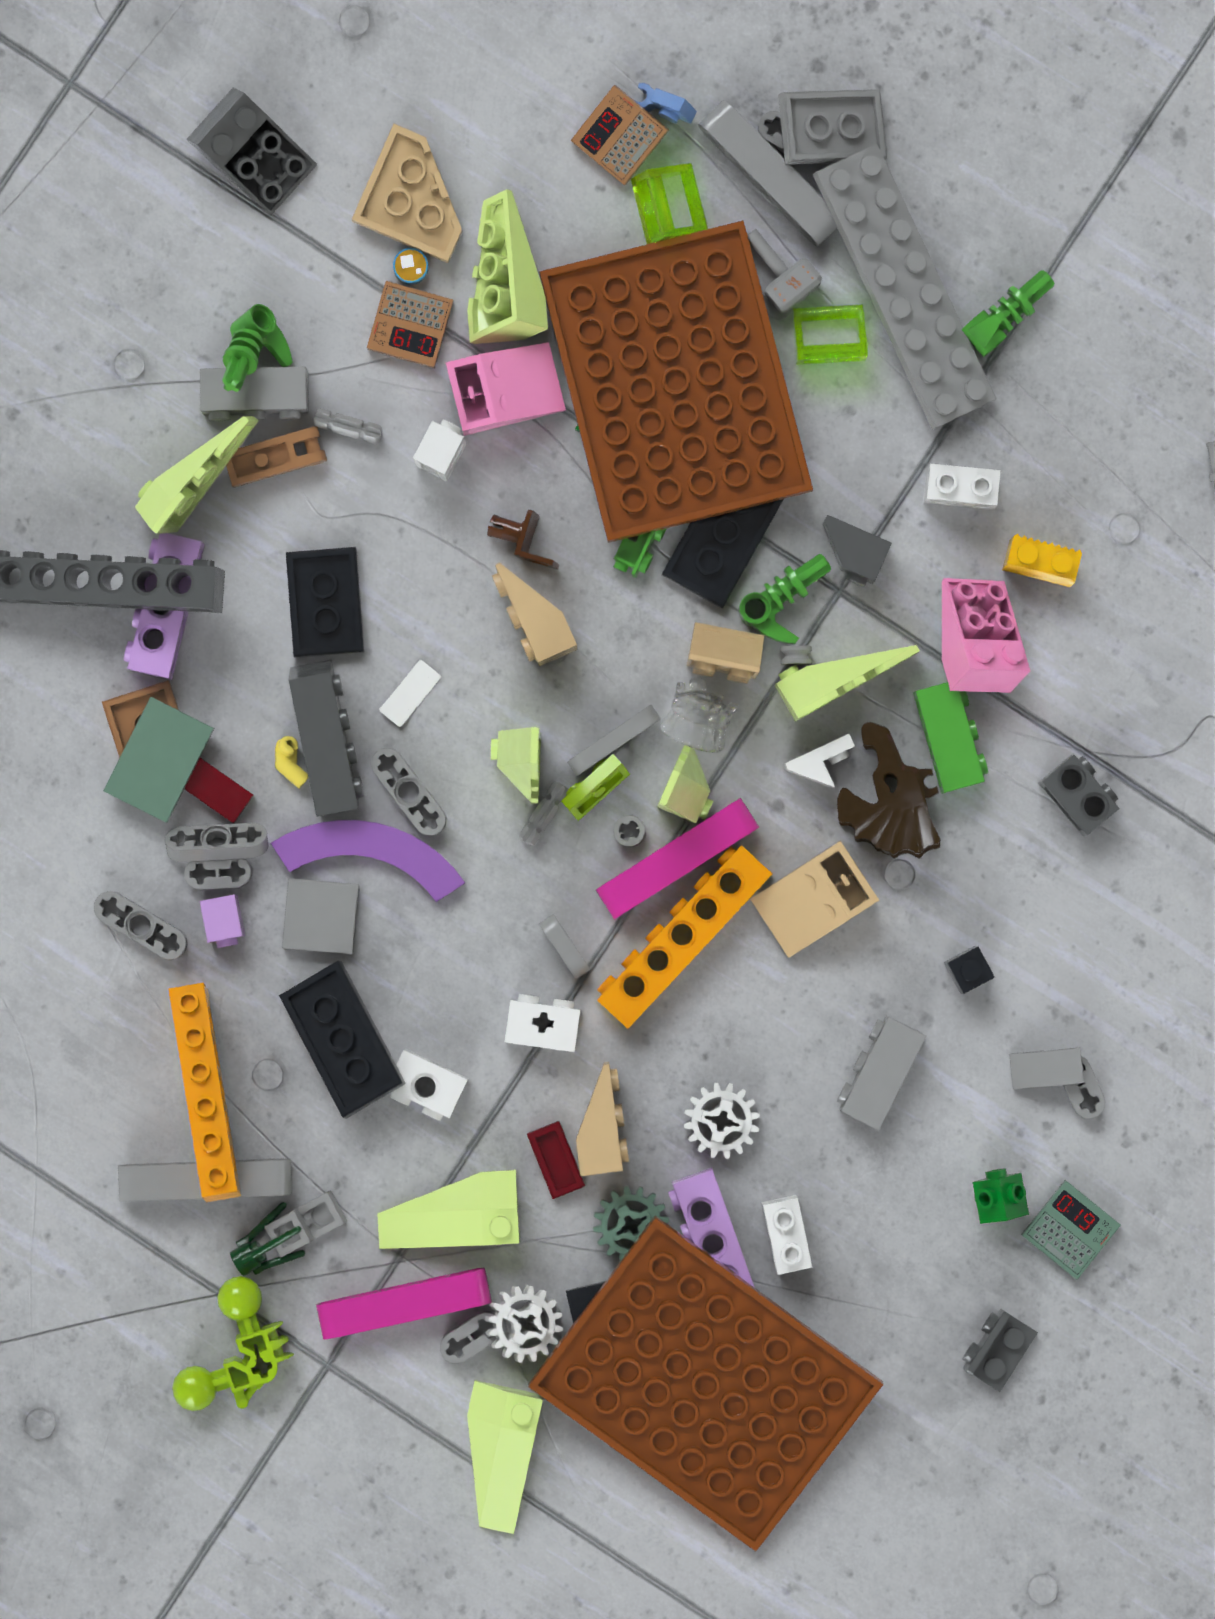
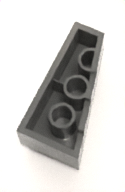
(324, 739)

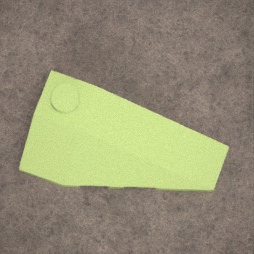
(508, 288)
(176, 492)
(822, 683)
(519, 759)
(687, 789)
(461, 1214)
(501, 1444)

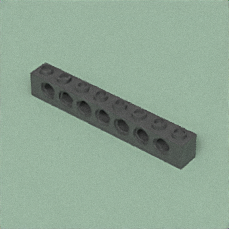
(203, 596)

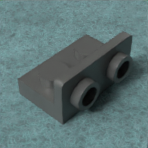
(999, 1349)

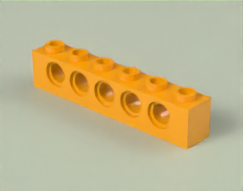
(751, 876)
(204, 1092)

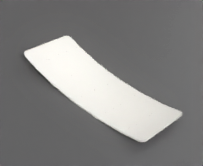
(410, 693)

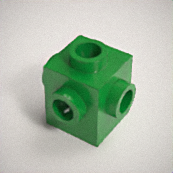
(1000, 1196)

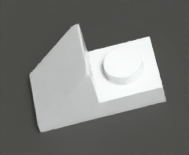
(812, 765)

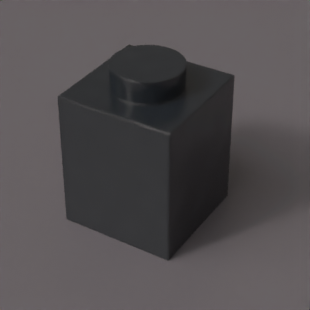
(969, 969)

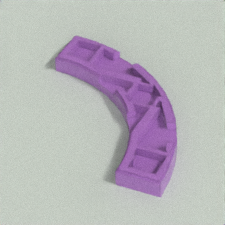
(372, 841)

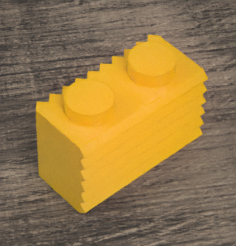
(1042, 560)

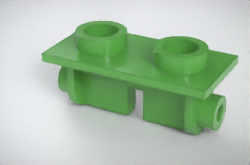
(637, 554)

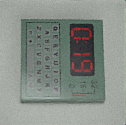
(1071, 1229)

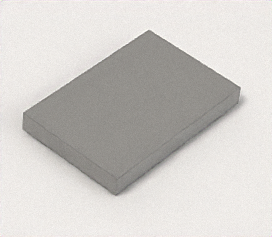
(830, 124)

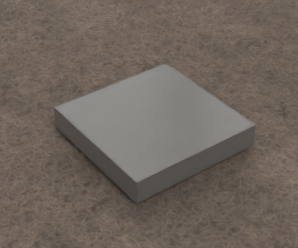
(320, 916)

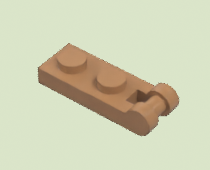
(275, 457)

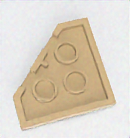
(409, 198)

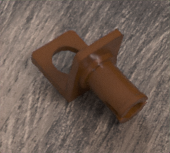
(520, 534)

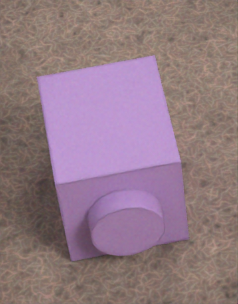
(222, 920)

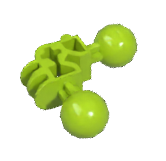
(239, 1301)

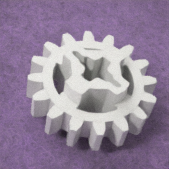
(725, 1104)
(516, 1335)

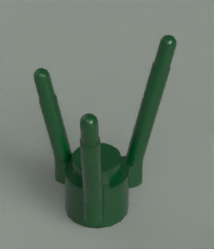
(249, 1255)

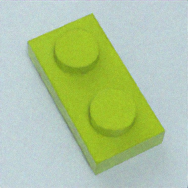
(587, 794)

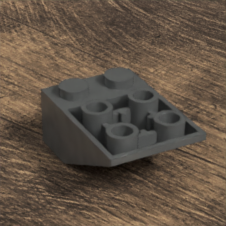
(252, 151)

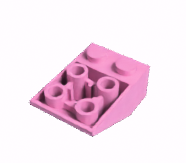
(505, 387)
(980, 637)

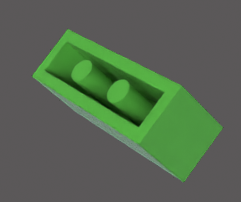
(950, 737)

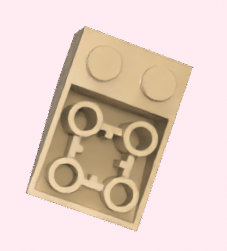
(543, 624)
(725, 652)
(814, 899)
(598, 1136)

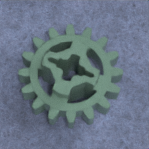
(623, 1210)

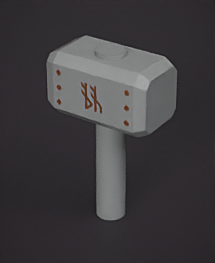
(791, 284)

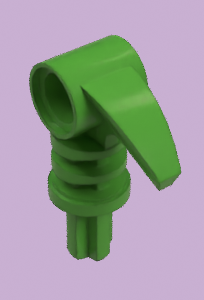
(986, 330)
(249, 334)
(780, 592)

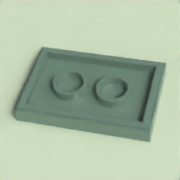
(158, 759)

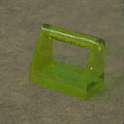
(654, 206)
(830, 352)

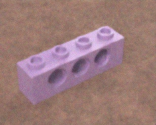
(162, 661)
(704, 1187)

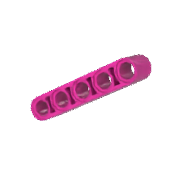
(677, 858)
(403, 1303)

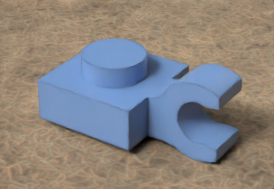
(670, 106)

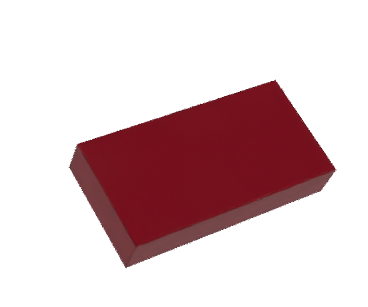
(218, 791)
(556, 1159)

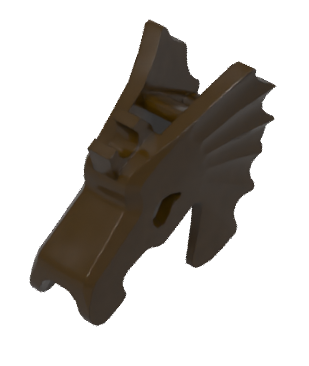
(899, 819)

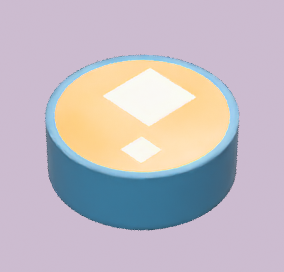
(410, 266)

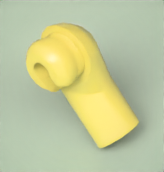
(287, 761)

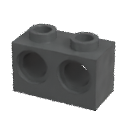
(1072, 801)

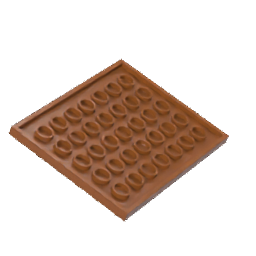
(676, 381)
(705, 1383)

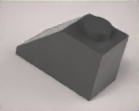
(856, 550)

